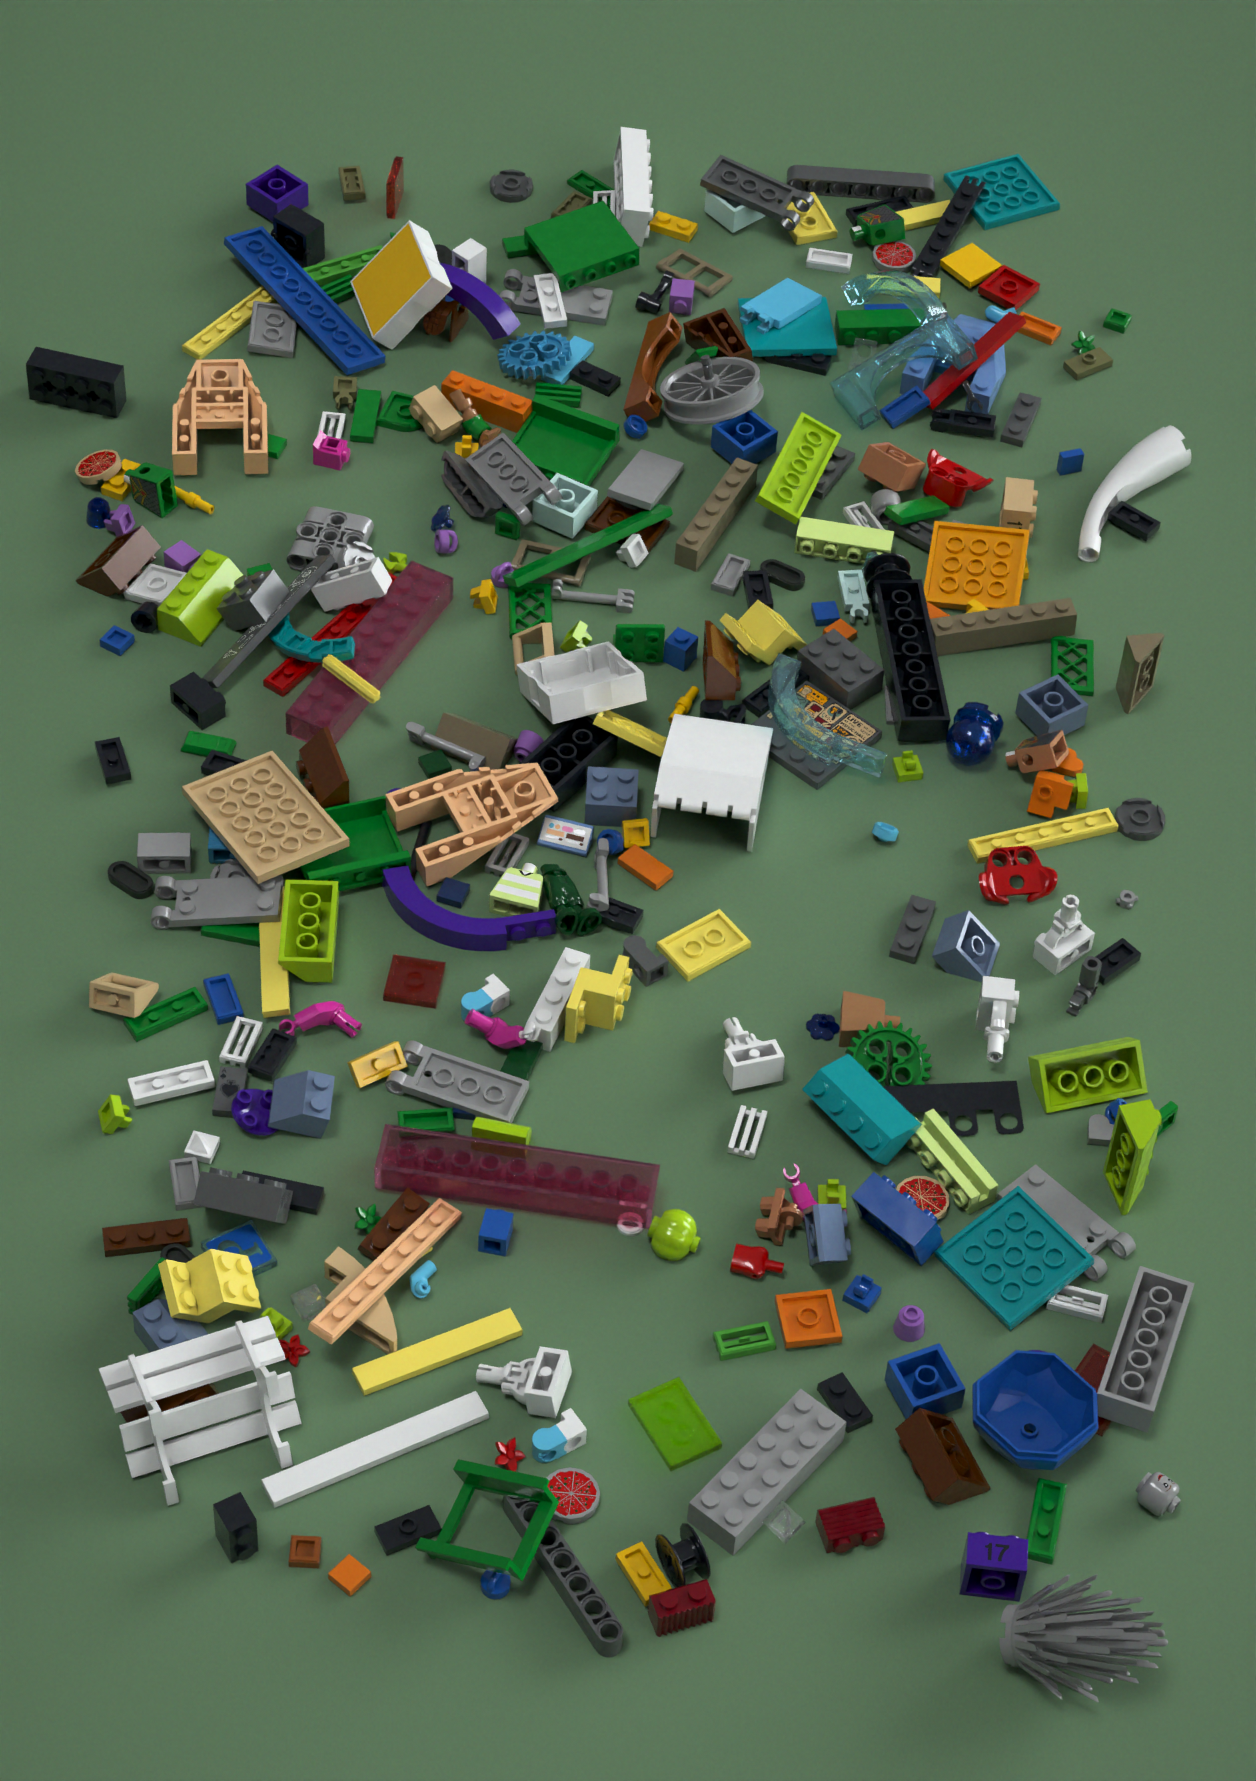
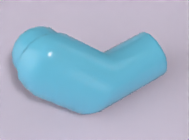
(995, 314)
(418, 1279)

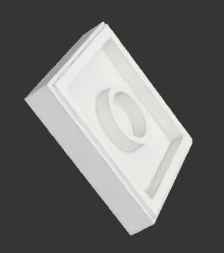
(153, 584)

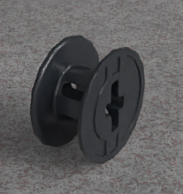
(886, 567)
(682, 1556)

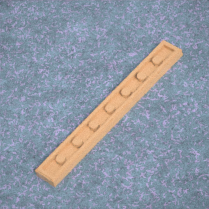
(384, 1271)

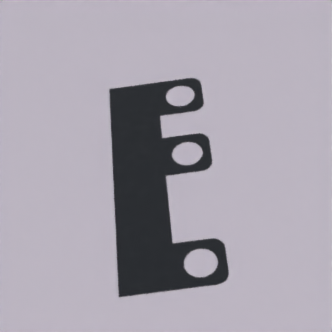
(963, 1100)

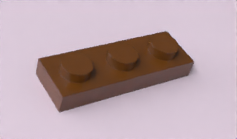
(393, 1223)
(145, 1237)

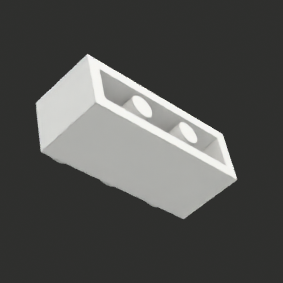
(352, 584)

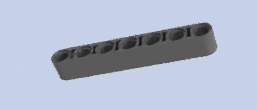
(861, 183)
(568, 1579)

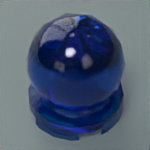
(973, 734)

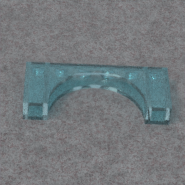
(936, 339)

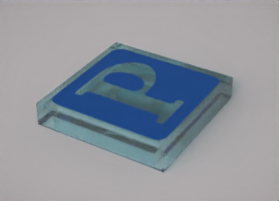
(247, 1241)

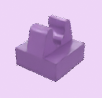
(121, 520)

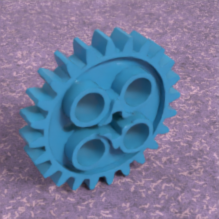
(534, 355)

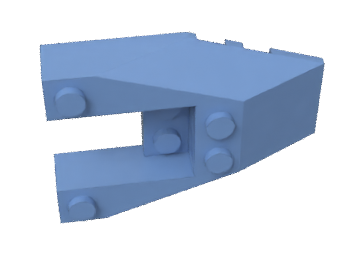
(985, 379)

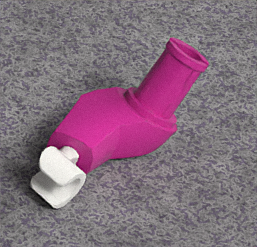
(499, 1032)

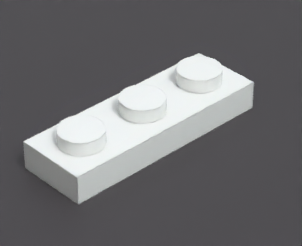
(550, 301)
(171, 1083)

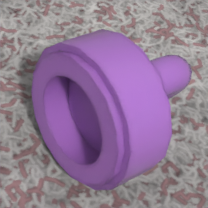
(442, 541)
(498, 572)

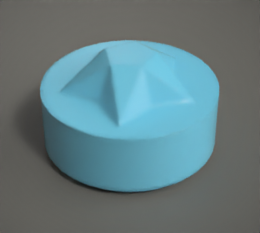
(885, 832)

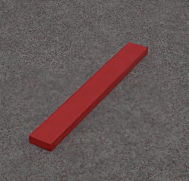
(294, 670)

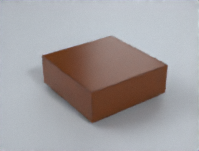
(305, 1551)

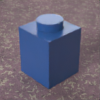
(680, 649)
(495, 1232)

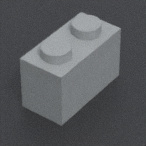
(164, 853)

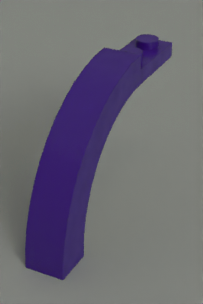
(481, 301)
(456, 929)

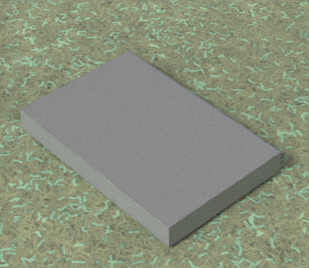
(271, 330)

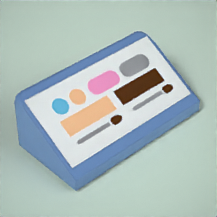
(566, 835)

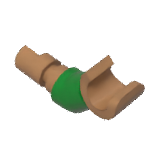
(472, 422)

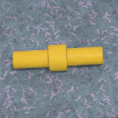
(194, 500)
(684, 703)

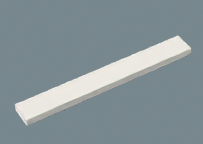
(374, 1449)

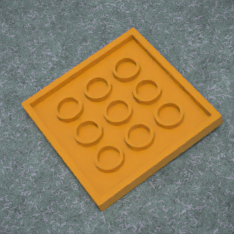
(975, 564)

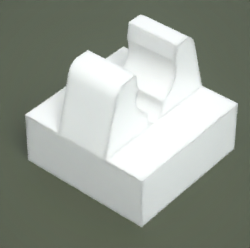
(632, 551)

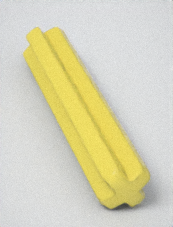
(351, 679)

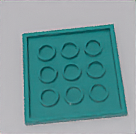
(1009, 194)
(804, 335)
(1014, 1258)

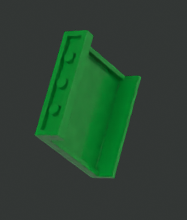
(583, 245)
(566, 440)
(370, 848)

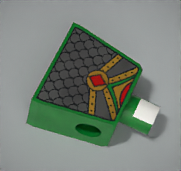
(879, 226)
(153, 488)

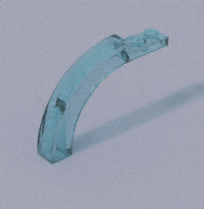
(898, 284)
(809, 734)

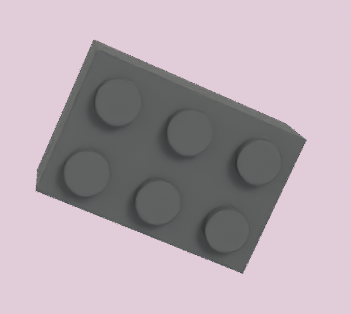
(841, 669)
(243, 1195)

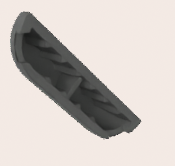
(469, 487)

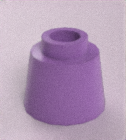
(526, 743)
(909, 1324)

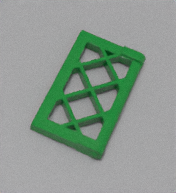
(529, 590)
(1072, 645)

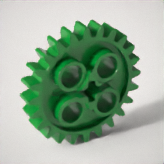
(912, 1066)

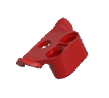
(949, 485)
(1037, 879)

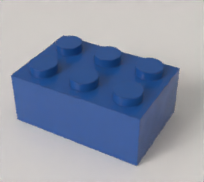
(898, 1217)

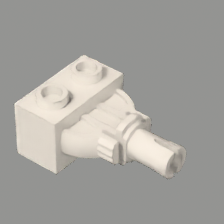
(1065, 940)
(995, 1013)
(750, 1060)
(534, 1381)

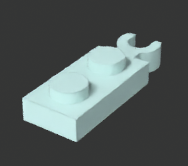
(854, 594)

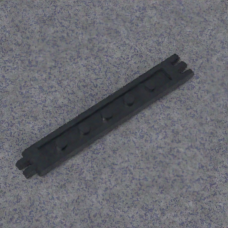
(948, 228)

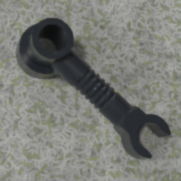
(651, 302)

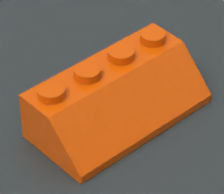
(492, 402)

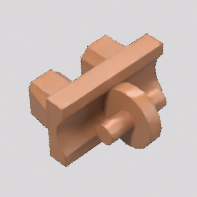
(782, 1217)

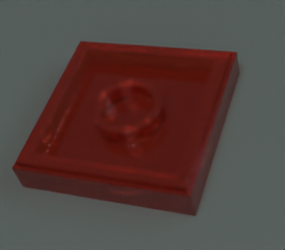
(394, 187)
(414, 981)

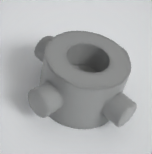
(1126, 899)

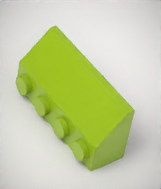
(192, 605)
(309, 929)
(1088, 1074)
(1131, 1151)

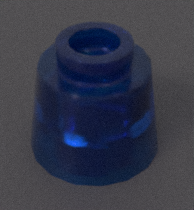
(97, 512)

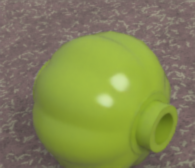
(673, 1235)

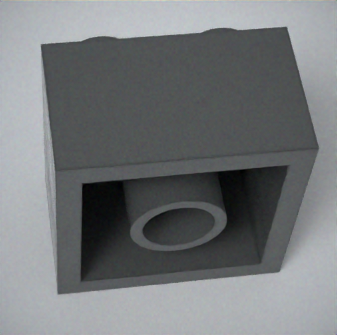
(252, 599)

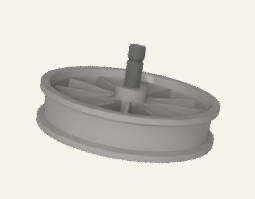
(711, 390)

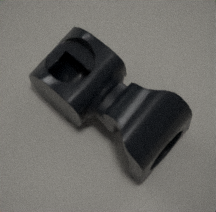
(714, 710)

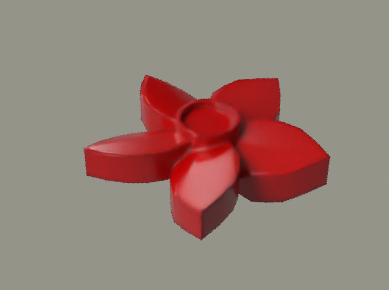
(294, 1350)
(508, 1456)

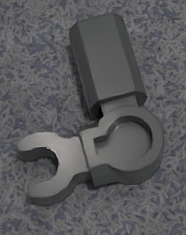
(1086, 986)

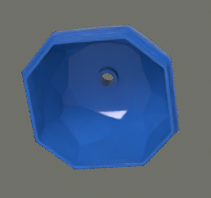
(1039, 1396)

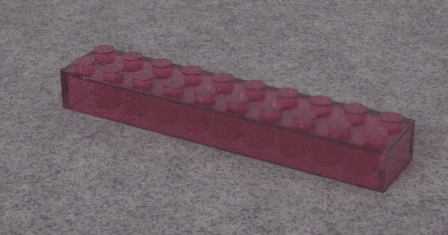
(380, 647)
(517, 1176)

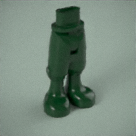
(567, 902)

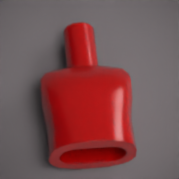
(753, 1261)

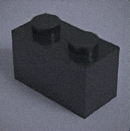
(198, 700)
(236, 1527)

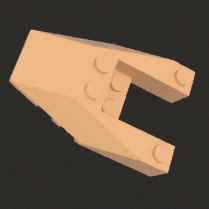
(219, 397)
(483, 805)

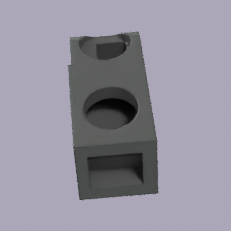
(643, 962)

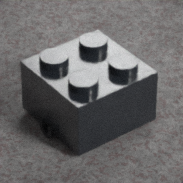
(300, 235)

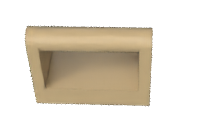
(537, 634)
(121, 994)

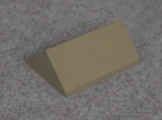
(1138, 668)
(477, 738)

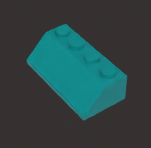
(862, 1108)

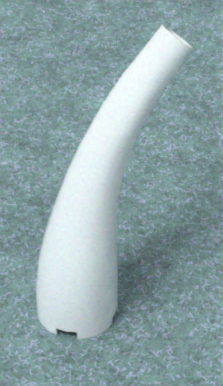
(1142, 467)

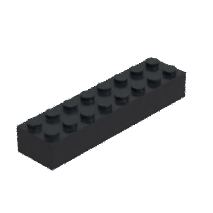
(910, 660)

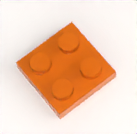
(808, 1318)

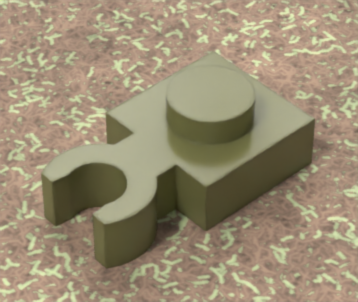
(344, 391)

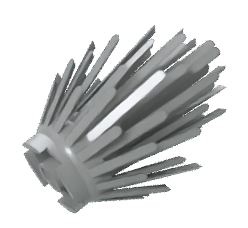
(1077, 1642)

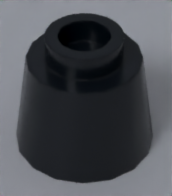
(145, 617)

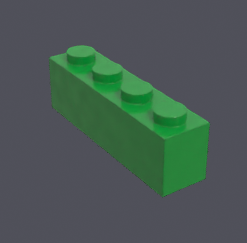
(876, 325)

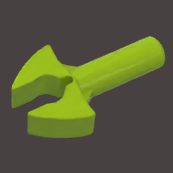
(397, 564)

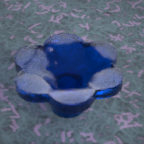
(442, 518)
(822, 1027)

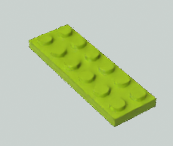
(798, 468)

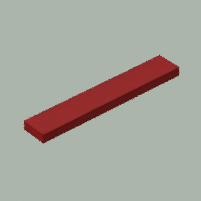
(984, 348)

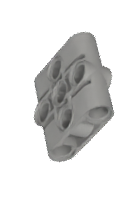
(326, 533)

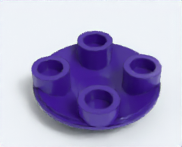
(252, 1110)

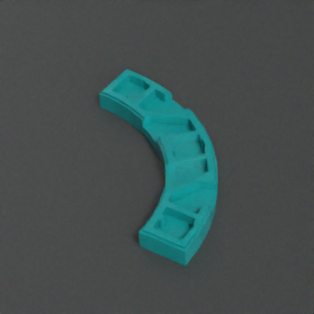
(304, 648)

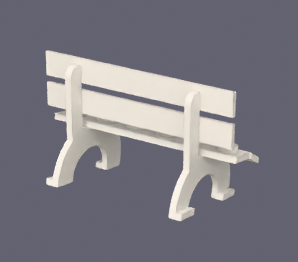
(176, 1421)

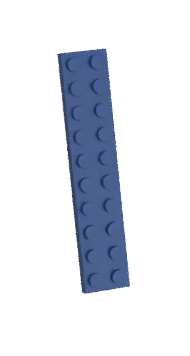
(304, 300)

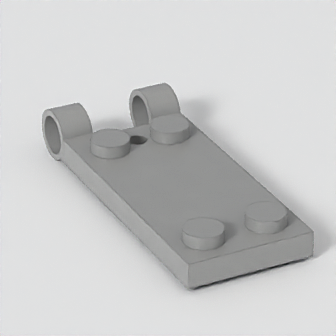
(580, 303)
(512, 476)
(217, 901)
(458, 1084)
(1073, 1217)

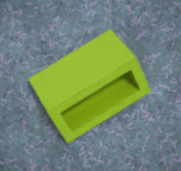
(501, 1131)

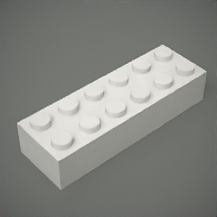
(633, 183)

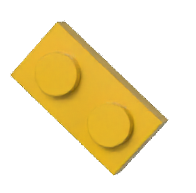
(673, 226)
(116, 487)
(377, 1064)
(642, 1571)

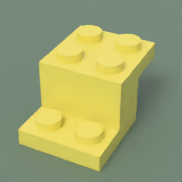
(762, 633)
(597, 999)
(209, 1286)

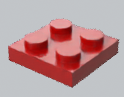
(1008, 287)

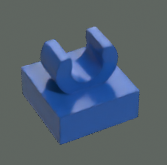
(862, 1293)

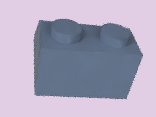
(965, 947)
(302, 1103)
(826, 1234)
(160, 1330)

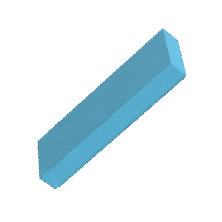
(580, 351)

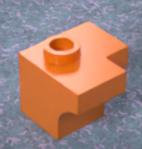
(1048, 792)

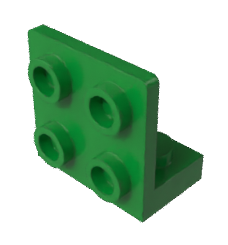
(640, 642)

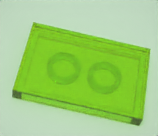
(674, 1423)

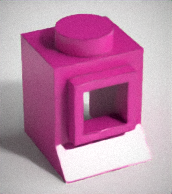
(330, 451)

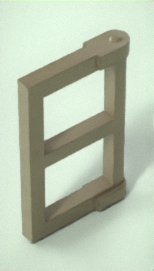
(701, 265)
(525, 544)

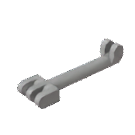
(623, 600)
(418, 735)
(600, 900)

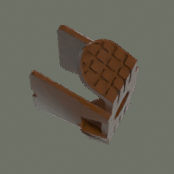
(435, 320)

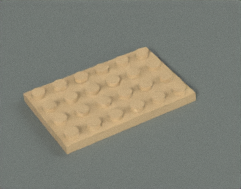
(265, 816)

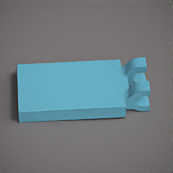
(779, 305)

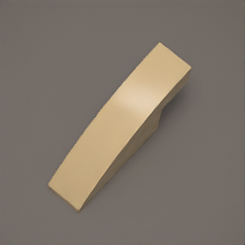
(377, 1322)

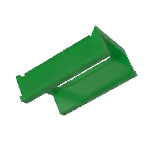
(499, 1482)

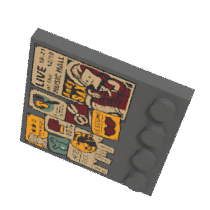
(831, 716)

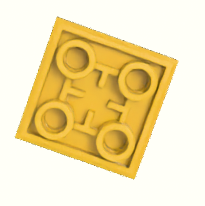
(970, 265)

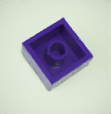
(275, 191)
(994, 1566)

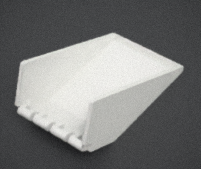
(713, 768)

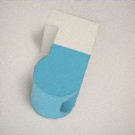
(488, 999)
(559, 1439)

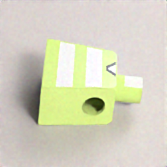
(517, 892)

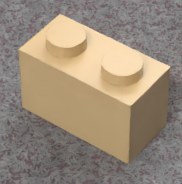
(435, 414)

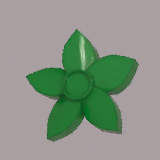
(1083, 343)
(367, 1218)

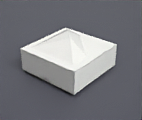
(202, 1146)

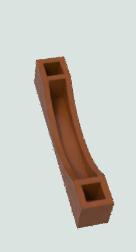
(659, 340)

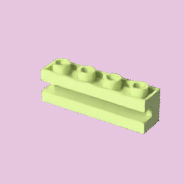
(840, 540)
(953, 1164)

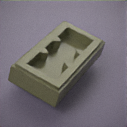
(351, 183)
(571, 203)
(1088, 363)

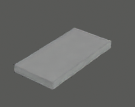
(645, 479)

